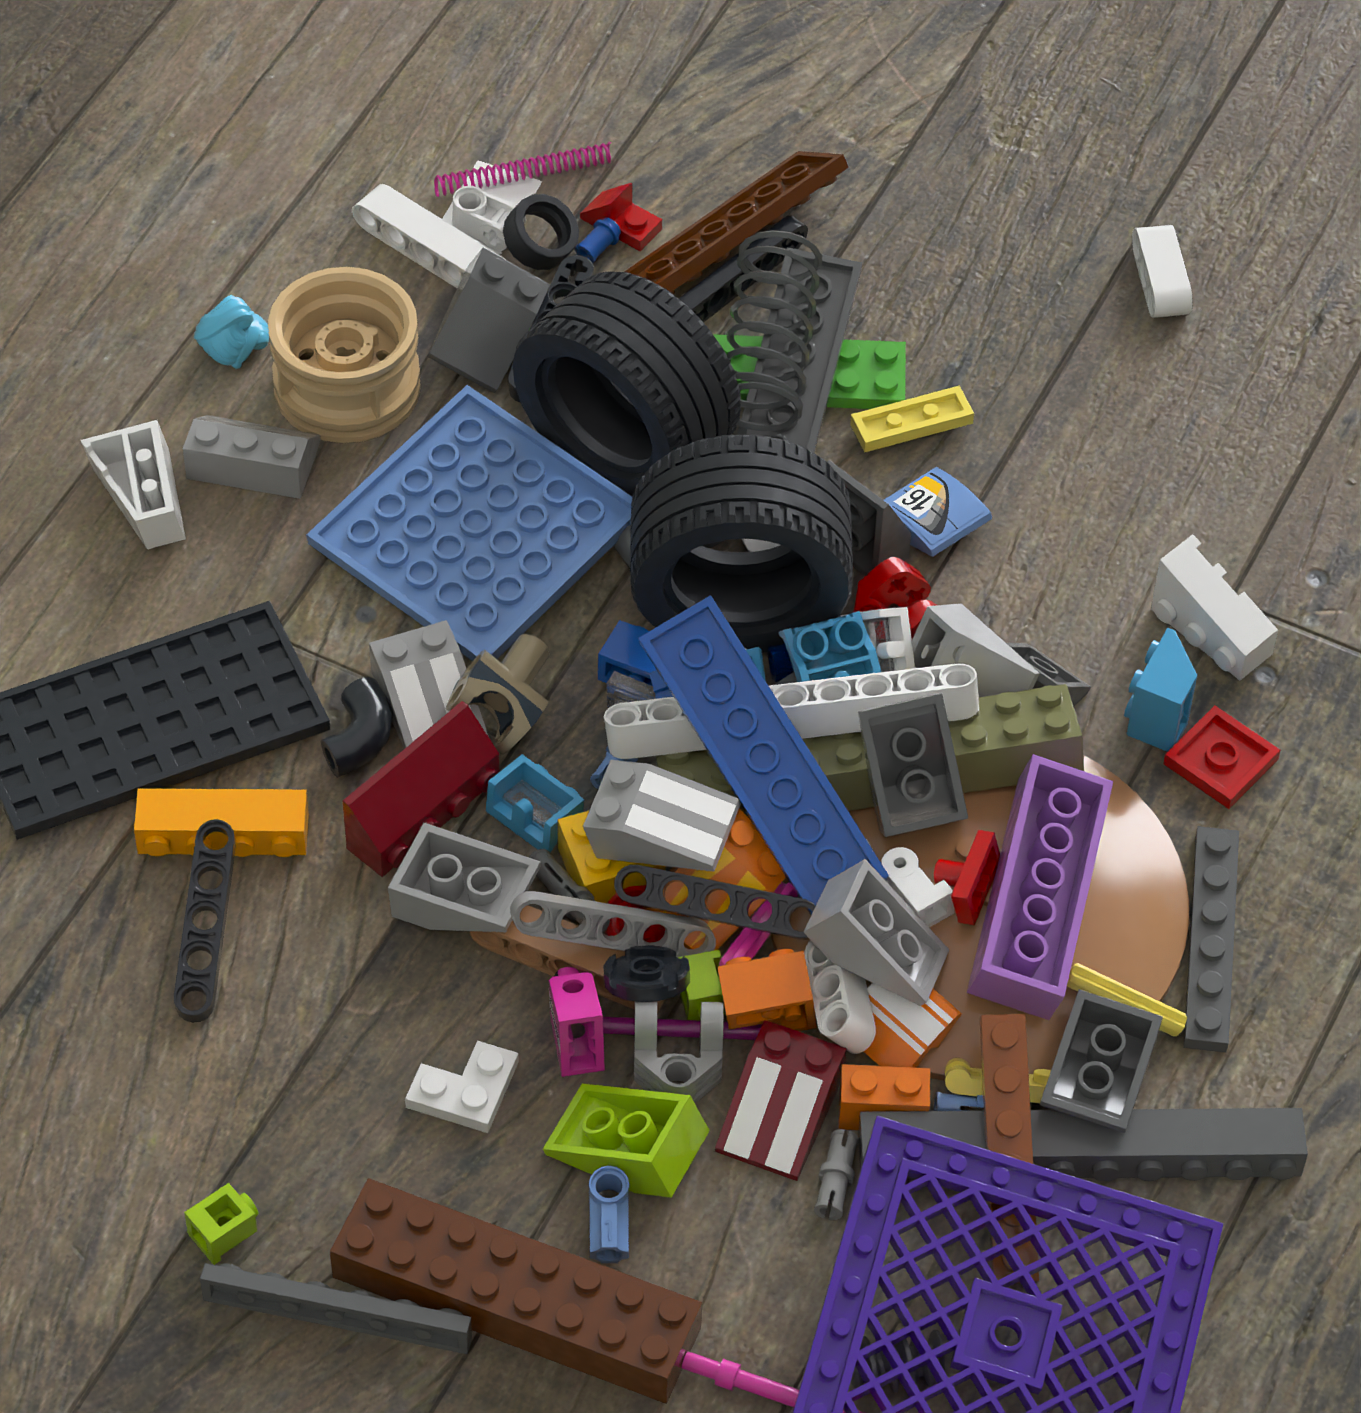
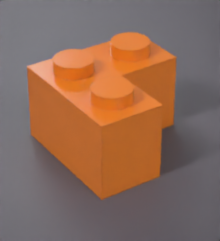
(768, 990)

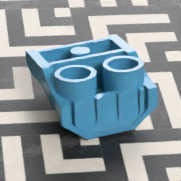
(831, 649)

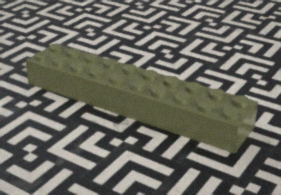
(987, 747)

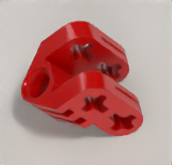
(894, 583)

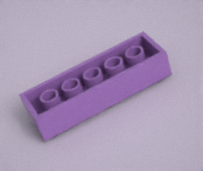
(1040, 887)

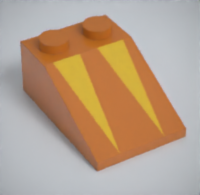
(743, 863)

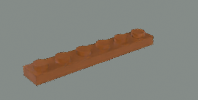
(1007, 1112)

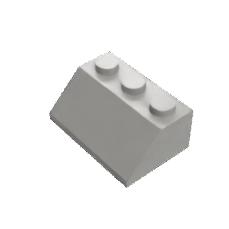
(249, 455)

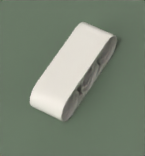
(1162, 271)
(840, 1002)

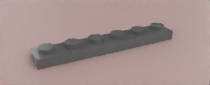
(1211, 939)
(336, 1308)

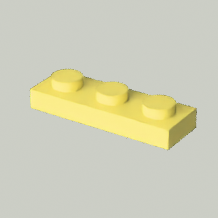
(912, 418)

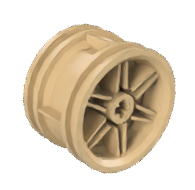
(344, 354)

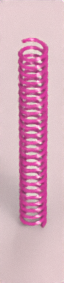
(521, 165)

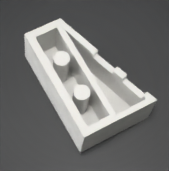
(140, 479)
(1209, 612)

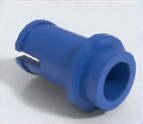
(605, 233)

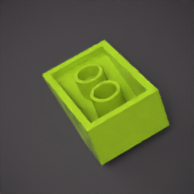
(632, 1129)

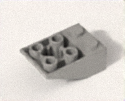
(958, 637)

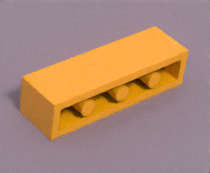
(261, 820)

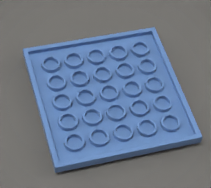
(475, 524)

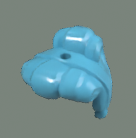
(231, 332)

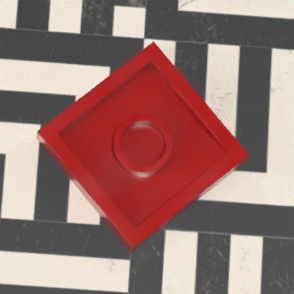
(1221, 757)

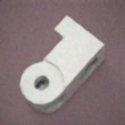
(927, 900)

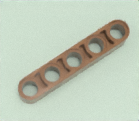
(551, 954)

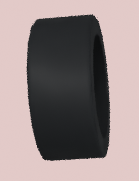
(554, 213)

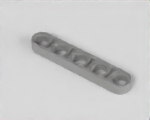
(595, 916)

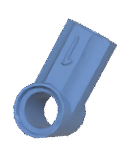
(609, 1216)

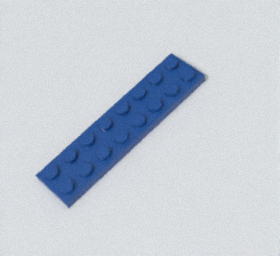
(757, 749)

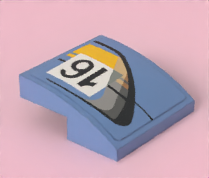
(938, 511)

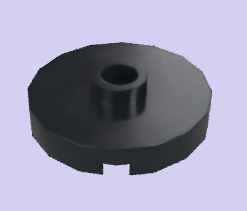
(646, 974)

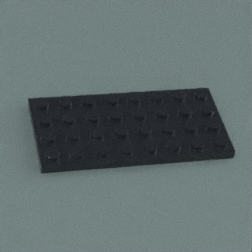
(152, 718)

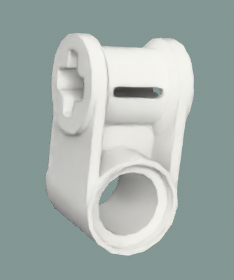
(481, 215)

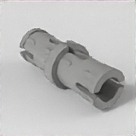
(836, 1174)

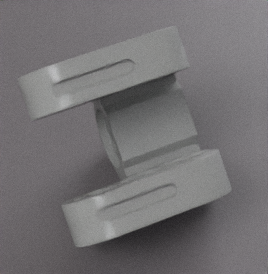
(658, 1073)

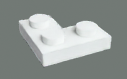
(468, 1098)

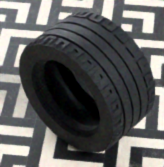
(624, 377)
(742, 491)

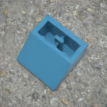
(1162, 694)

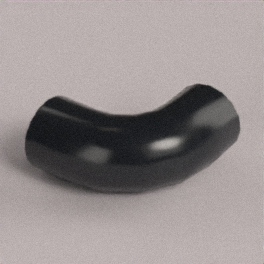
(367, 731)

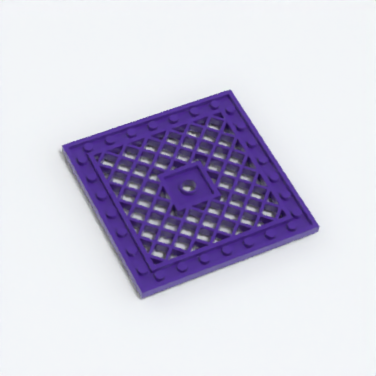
(1022, 1189)

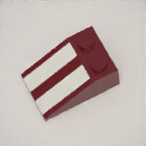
(781, 1100)

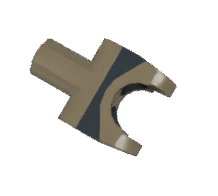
(506, 689)

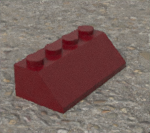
(420, 785)

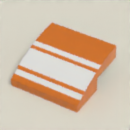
(906, 1029)

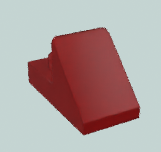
(636, 224)

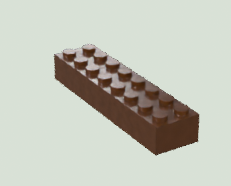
(518, 1289)

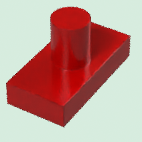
(971, 878)

